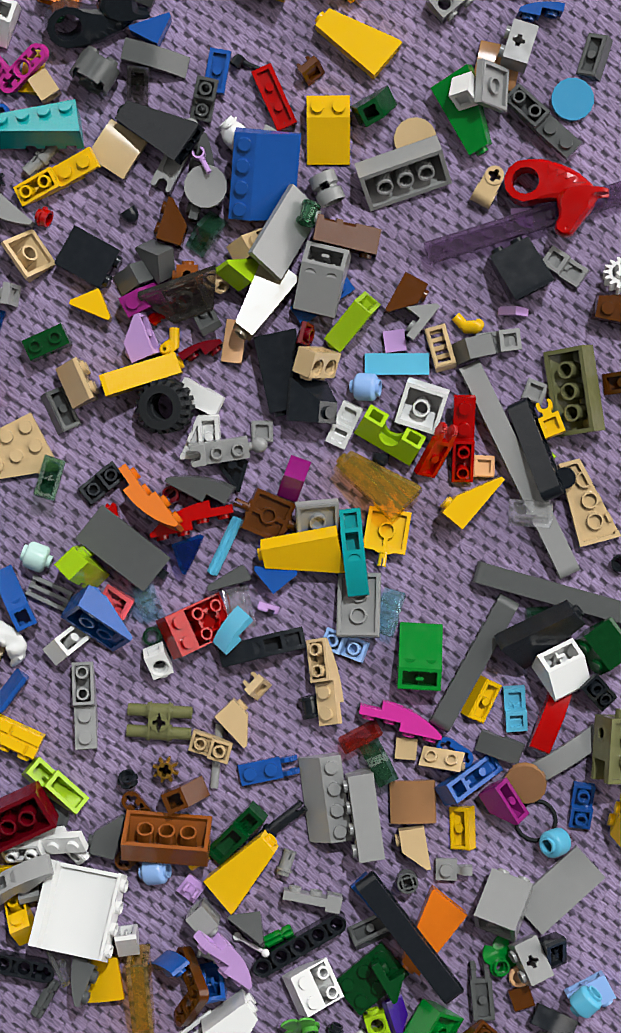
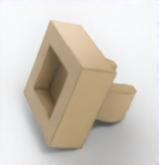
(257, 687)

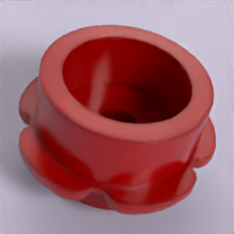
(44, 217)

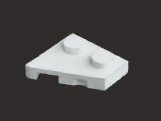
(204, 429)

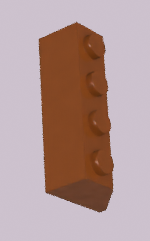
(166, 838)

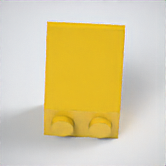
(328, 130)
(465, 505)

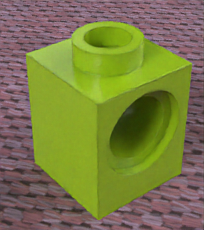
(376, 1013)

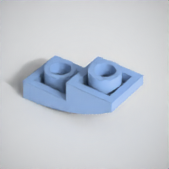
(349, 647)

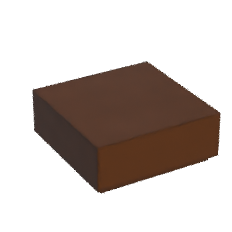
(521, 998)

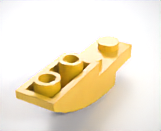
(57, 177)

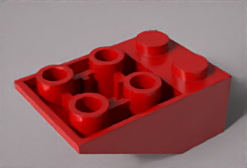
(192, 625)

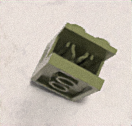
(607, 748)

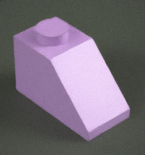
(140, 339)

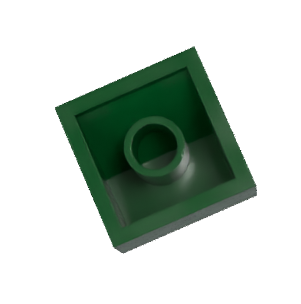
(601, 646)

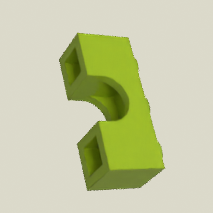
(400, 445)

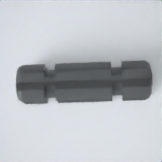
(45, 998)

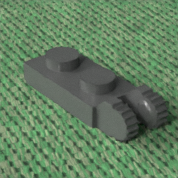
(481, 994)

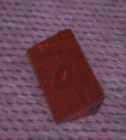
(360, 736)

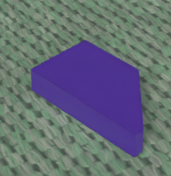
(395, 1014)

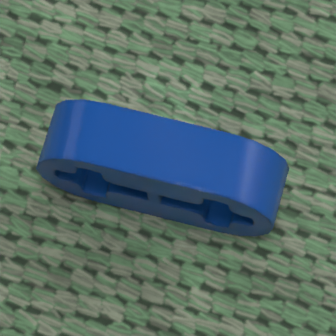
(457, 747)

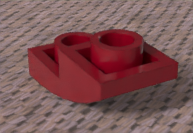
(305, 334)
(208, 347)

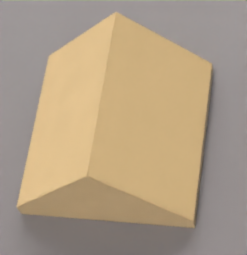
(28, 254)

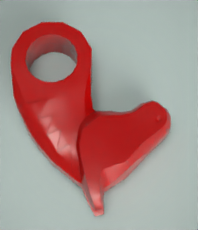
(556, 183)

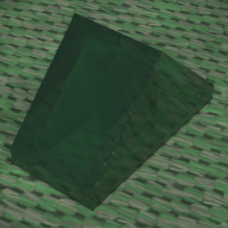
(206, 233)
(49, 477)

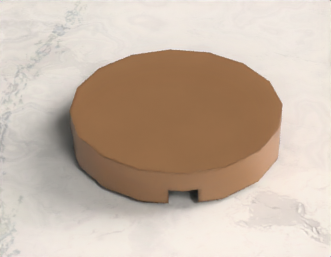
(527, 781)

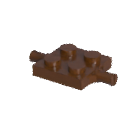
(266, 514)

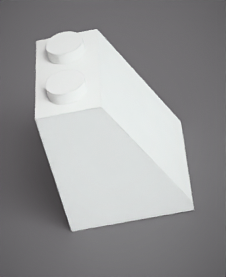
(233, 1015)

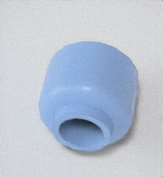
(365, 387)
(154, 873)

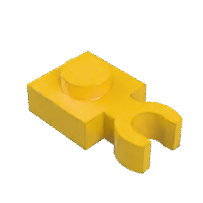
(550, 422)

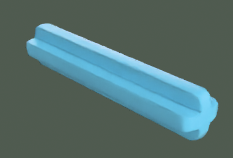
(224, 546)

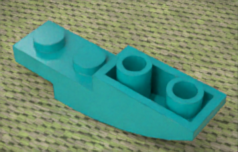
(354, 552)

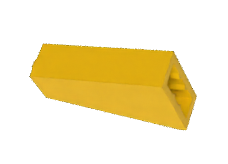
(357, 41)
(140, 374)
(304, 551)
(240, 871)

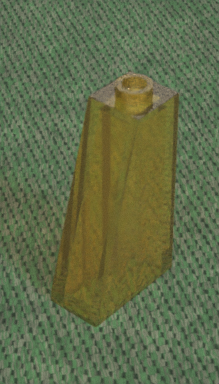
(379, 485)
(141, 991)

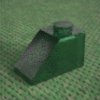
(378, 763)

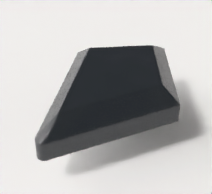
(235, 471)

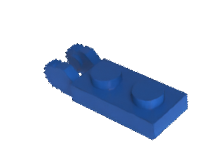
(266, 770)

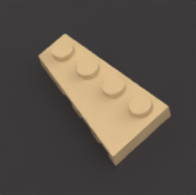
(588, 513)

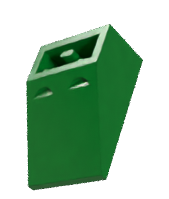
(420, 656)

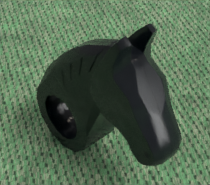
(96, 21)

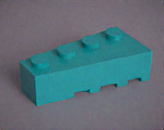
(42, 126)

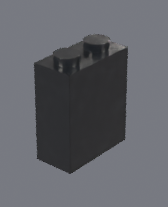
(89, 258)

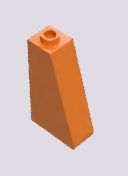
(437, 922)

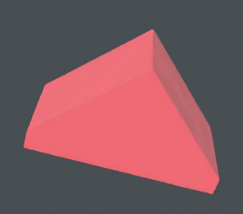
(120, 601)

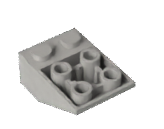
(321, 279)

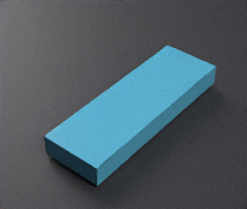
(397, 363)

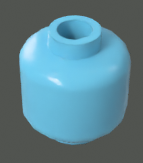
(555, 842)
(585, 1001)

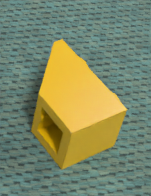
(19, 920)

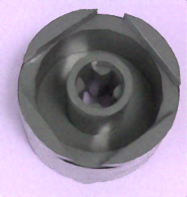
(95, 71)

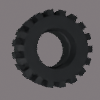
(149, 409)

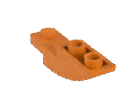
(150, 503)

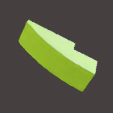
(56, 785)

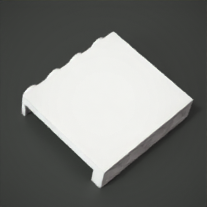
(79, 911)

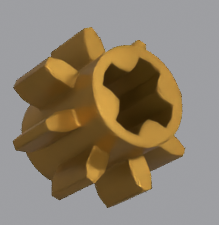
(160, 771)

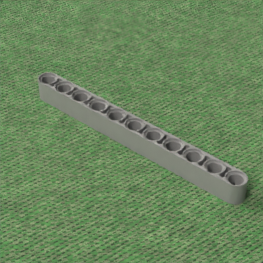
(516, 463)

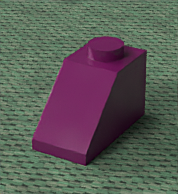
(132, 304)
(503, 801)

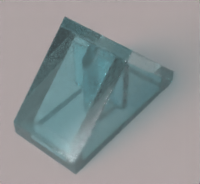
(148, 603)

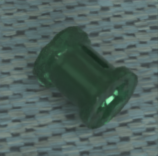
(308, 213)

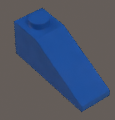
(462, 784)

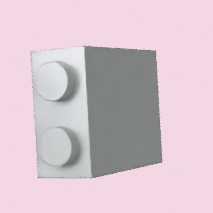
(503, 904)

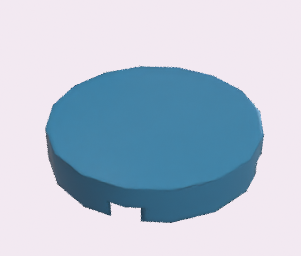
(572, 99)

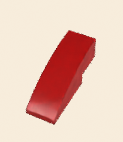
(549, 723)

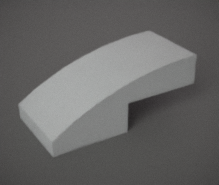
(565, 267)
(506, 340)

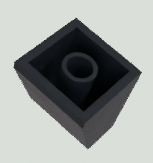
(520, 269)

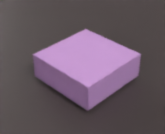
(394, 341)

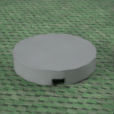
(205, 189)

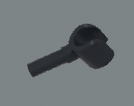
(238, 60)

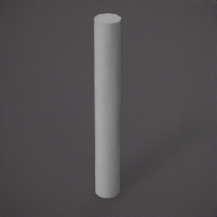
(215, 770)

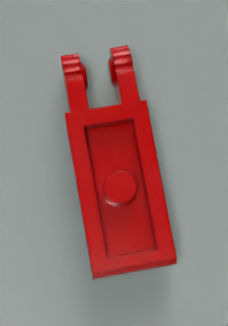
(436, 450)

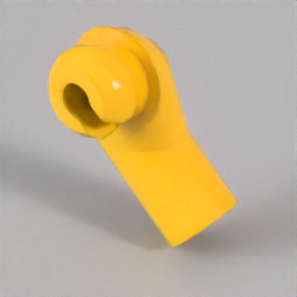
(468, 327)
(172, 343)

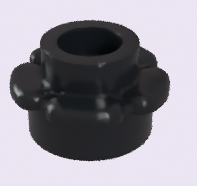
(127, 779)

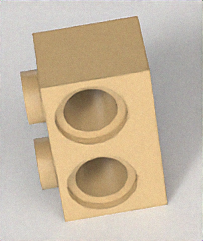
(316, 362)

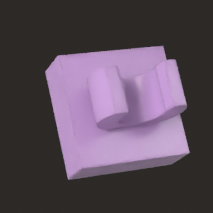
(191, 887)

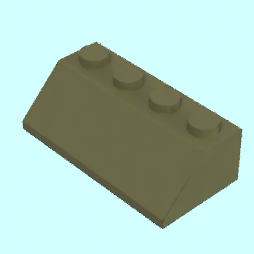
(575, 389)

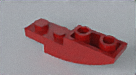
(463, 449)
(199, 512)

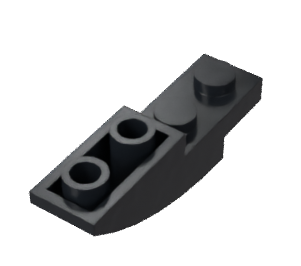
(264, 646)

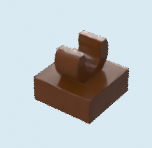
(310, 70)

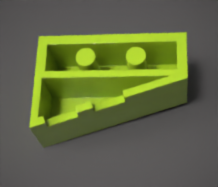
(81, 567)

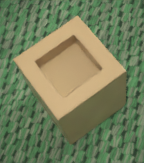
(44, 86)

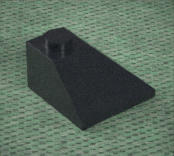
(310, 402)

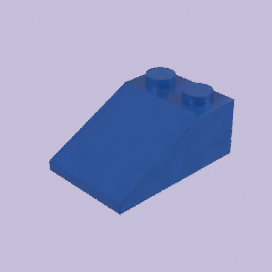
(97, 618)

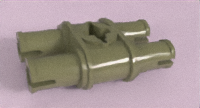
(167, 713)

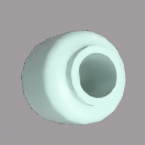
(36, 556)

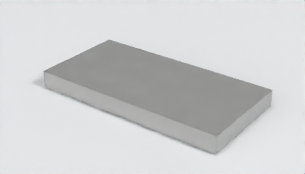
(281, 234)
(561, 889)

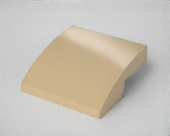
(118, 148)

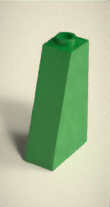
(468, 123)

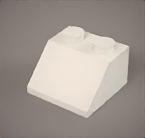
(421, 405)

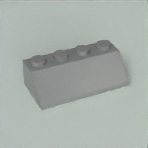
(403, 173)
(324, 798)
(364, 815)

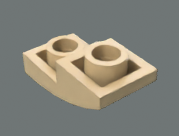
(211, 746)

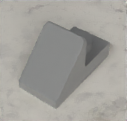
(424, 314)

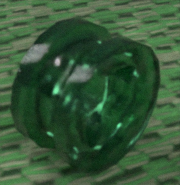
(145, 635)

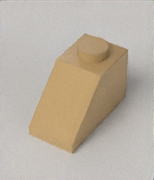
(235, 720)
(414, 844)

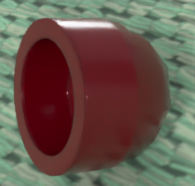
(168, 491)

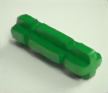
(278, 936)

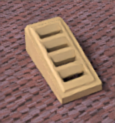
(446, 365)

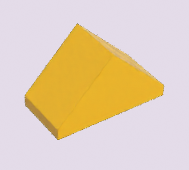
(92, 303)

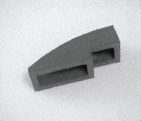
(154, 57)
(202, 486)

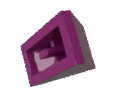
(293, 478)

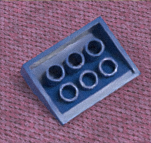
(261, 171)

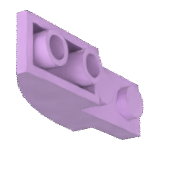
(226, 958)

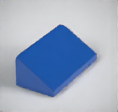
(12, 688)

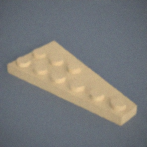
(22, 447)

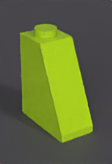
(351, 321)

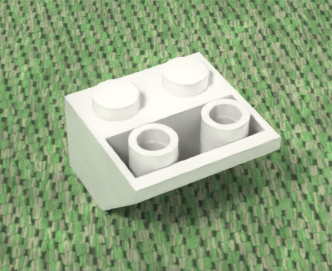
(9, 15)
(562, 669)
(312, 986)

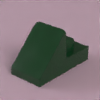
(391, 983)

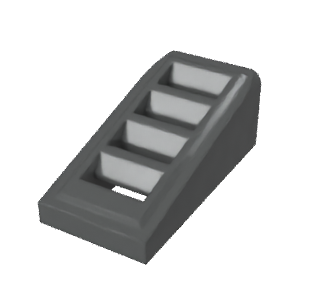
(233, 577)

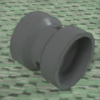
(407, 877)

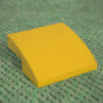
(109, 982)

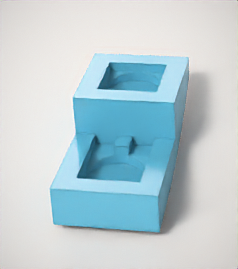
(228, 633)
(515, 708)

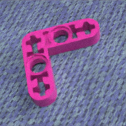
(6, 71)

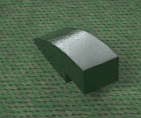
(237, 832)

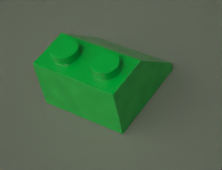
(433, 1018)

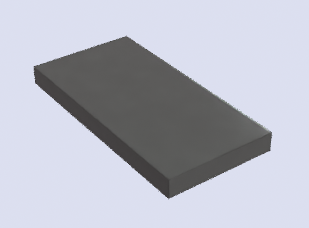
(122, 548)

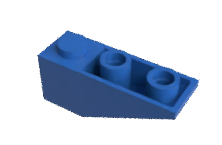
(16, 600)

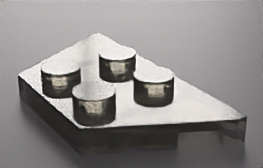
(183, 296)

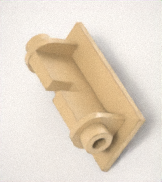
(442, 759)

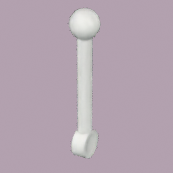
(238, 937)

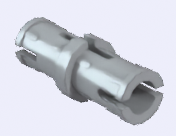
(40, 159)

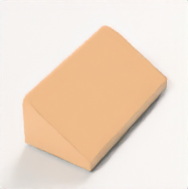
(233, 345)

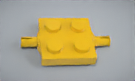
(386, 536)

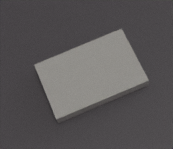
(361, 614)

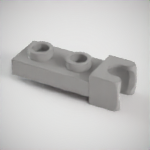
(331, 902)

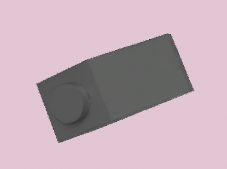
(106, 838)

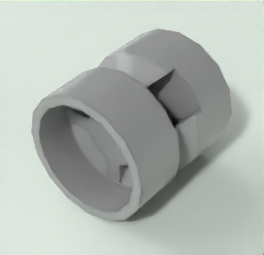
(330, 195)

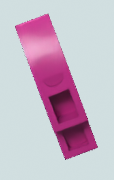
(409, 721)

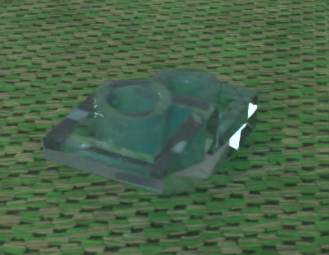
(390, 609)

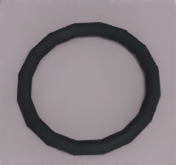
(555, 821)

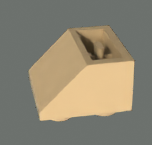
(77, 382)

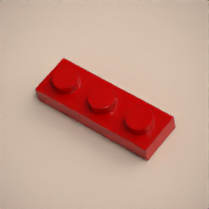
(274, 97)

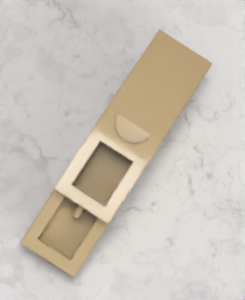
(327, 681)

